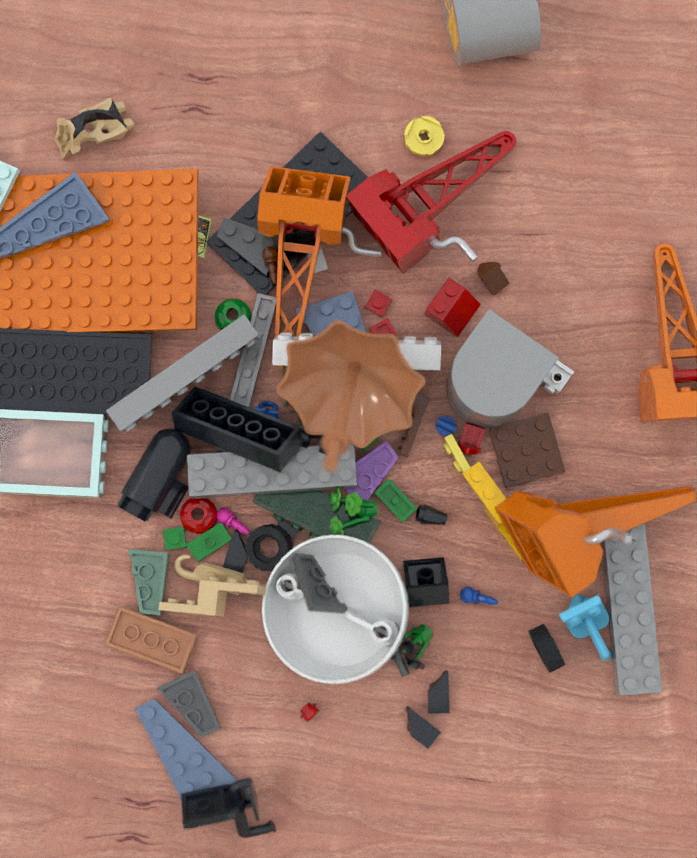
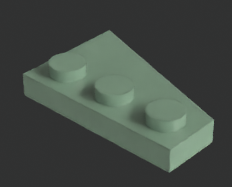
(150, 576)

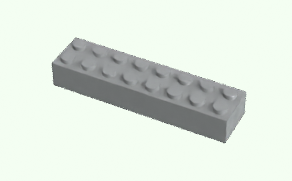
(183, 373)
(232, 475)
(631, 614)

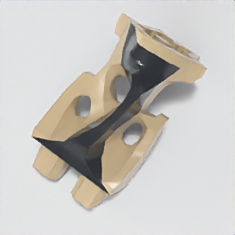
(101, 116)

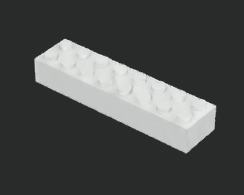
(418, 353)

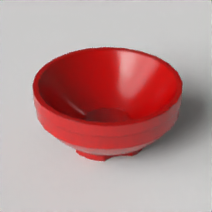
(198, 526)

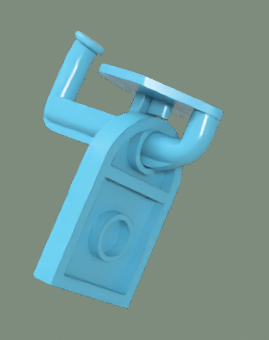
(586, 618)

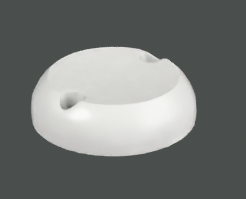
(337, 645)

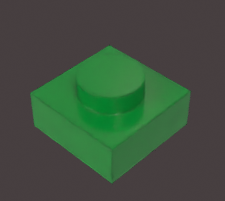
(174, 538)

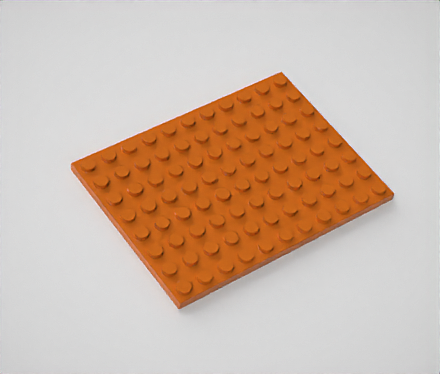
(114, 276)

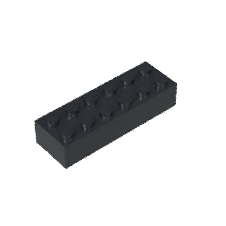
(237, 428)

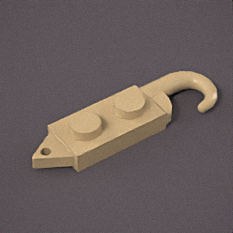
(207, 570)

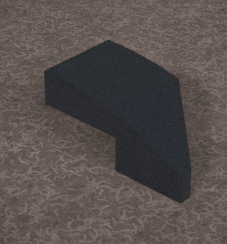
(439, 695)
(421, 729)

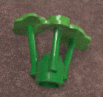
(353, 504)

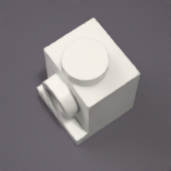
(563, 372)

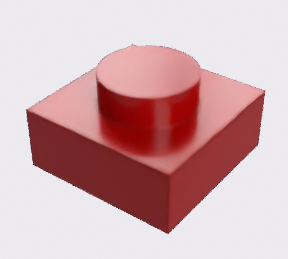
(378, 303)
(383, 327)

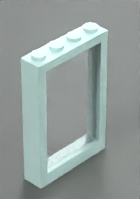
(52, 453)

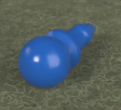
(469, 595)

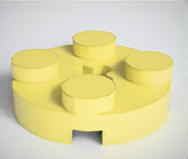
(419, 126)

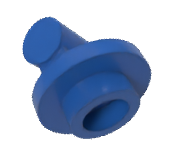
(446, 425)

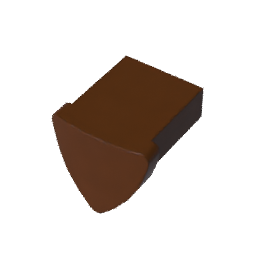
(492, 276)

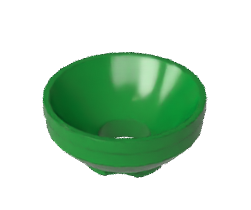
(220, 313)

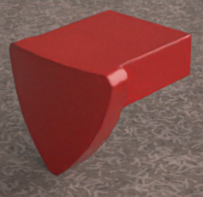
(471, 439)

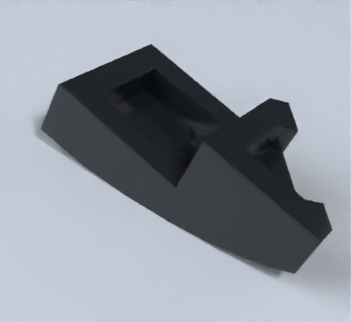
(236, 554)

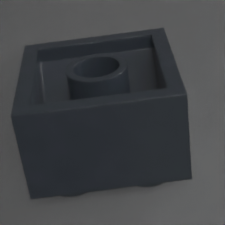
(426, 582)

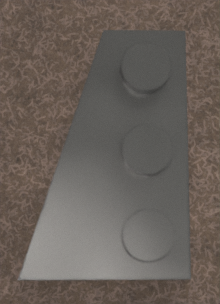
(246, 242)
(315, 589)
(192, 702)

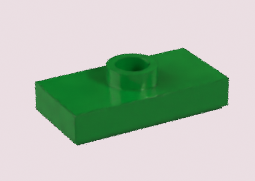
(209, 542)

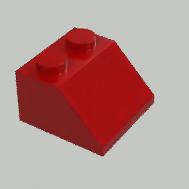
(452, 307)

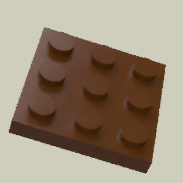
(526, 450)

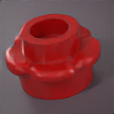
(309, 711)

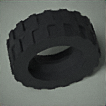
(253, 546)
(546, 648)

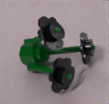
(420, 637)

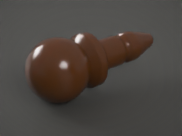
(270, 256)

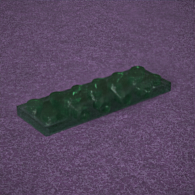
(313, 513)

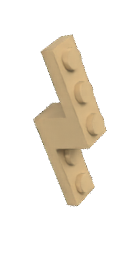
(212, 596)

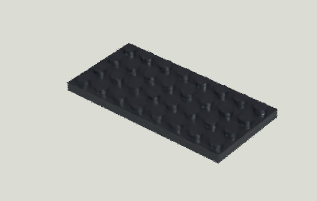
(317, 156)
(70, 369)

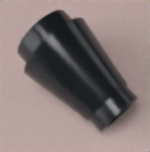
(430, 515)

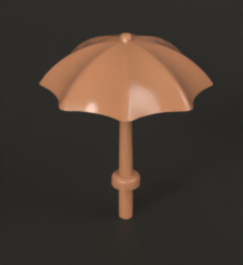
(349, 387)

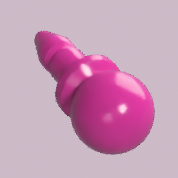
(226, 517)

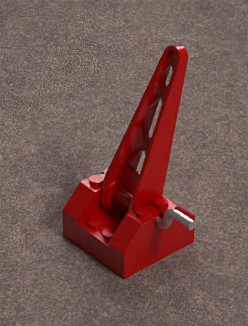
(378, 193)

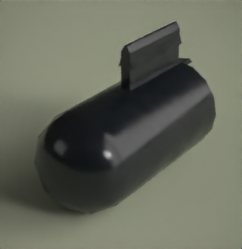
(153, 480)

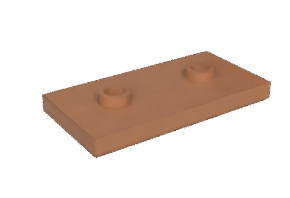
(151, 639)

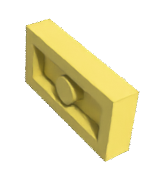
(451, 446)

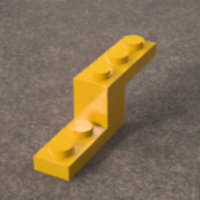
(490, 496)

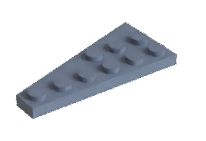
(55, 215)
(341, 308)
(184, 757)

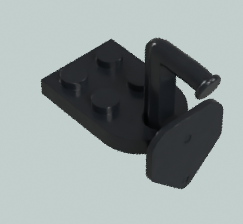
(224, 804)

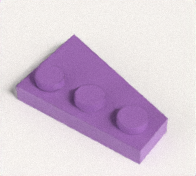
(373, 469)

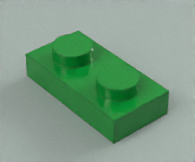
(395, 500)

